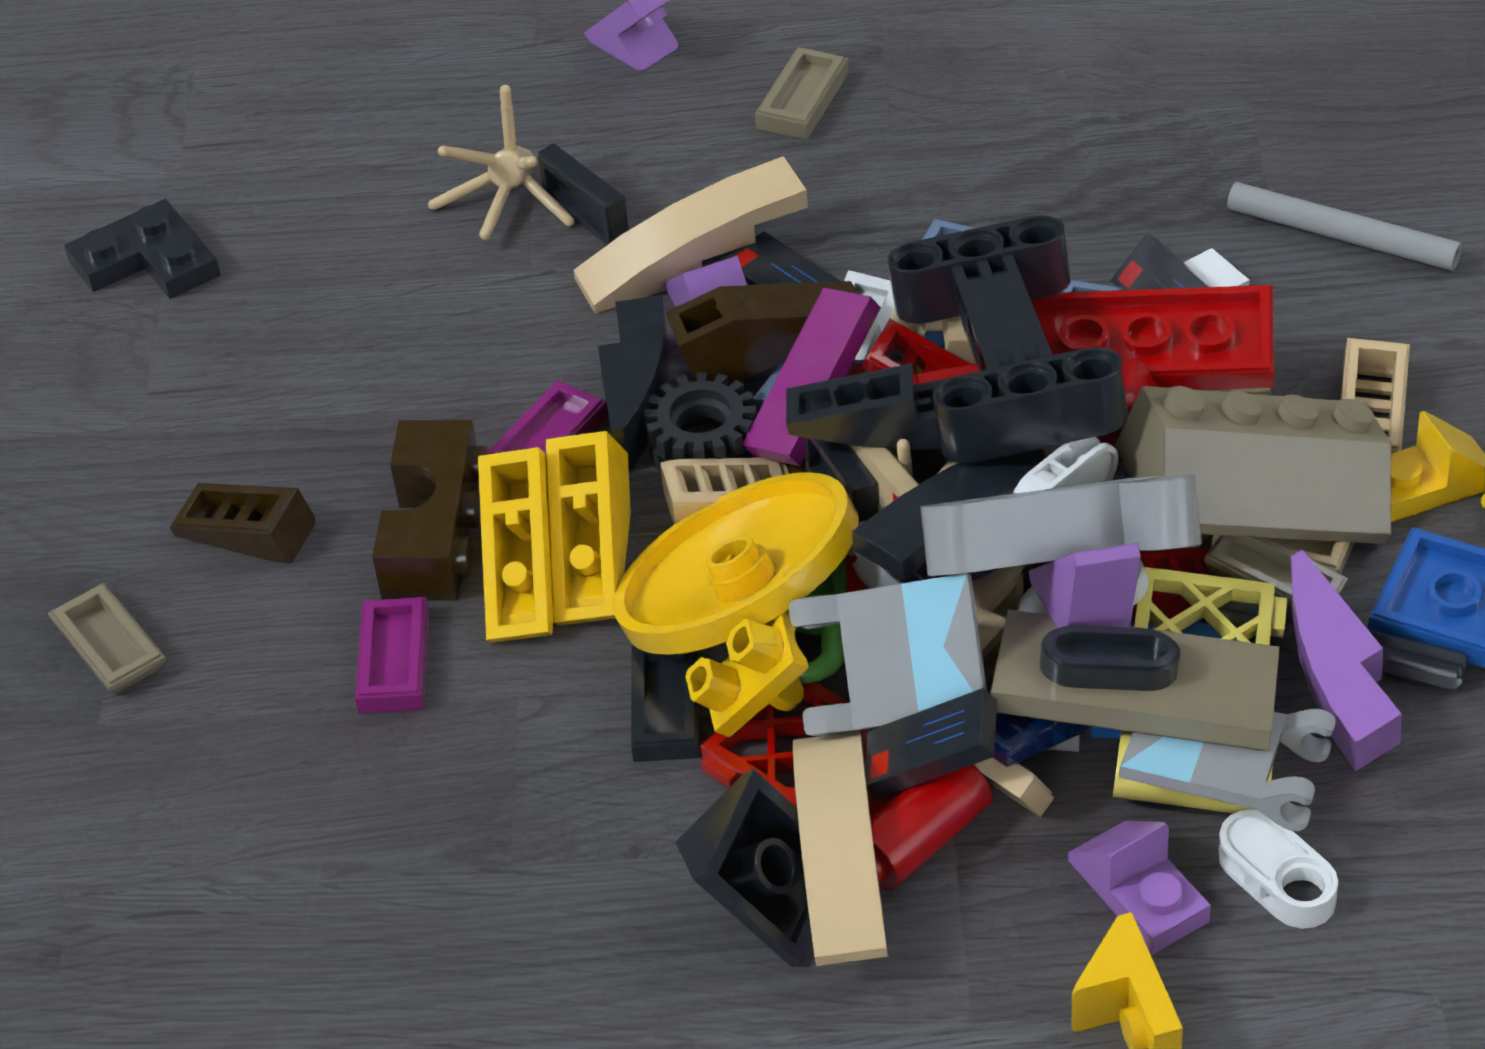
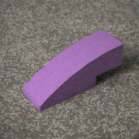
(1342, 666)

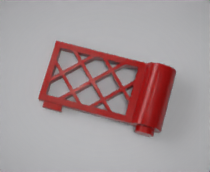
(905, 824)

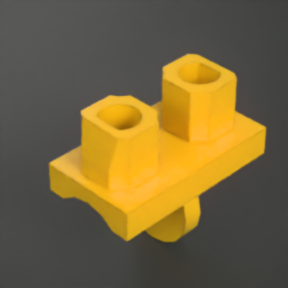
(759, 672)

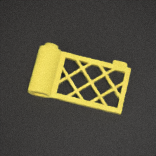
(1205, 595)

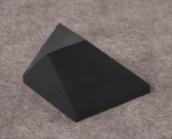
(752, 863)

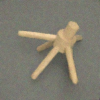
(505, 169)

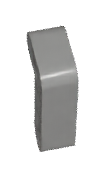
(1060, 522)

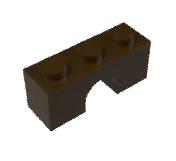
(429, 546)

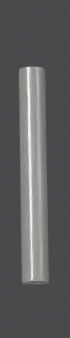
(1344, 226)

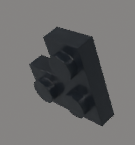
(148, 240)

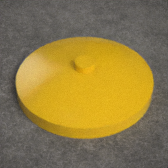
(735, 562)

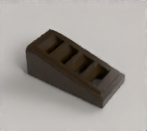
(276, 537)

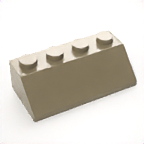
(1267, 461)

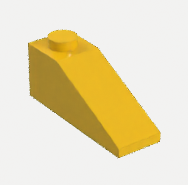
(587, 524)
(516, 545)

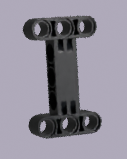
(1021, 390)

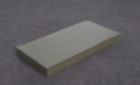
(1218, 696)

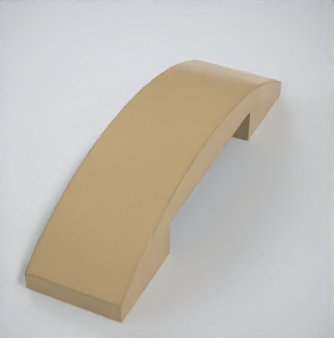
(838, 849)

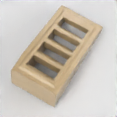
(1378, 360)
(700, 482)

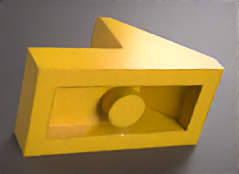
(1437, 470)
(1126, 988)

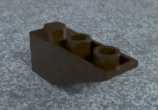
(744, 326)

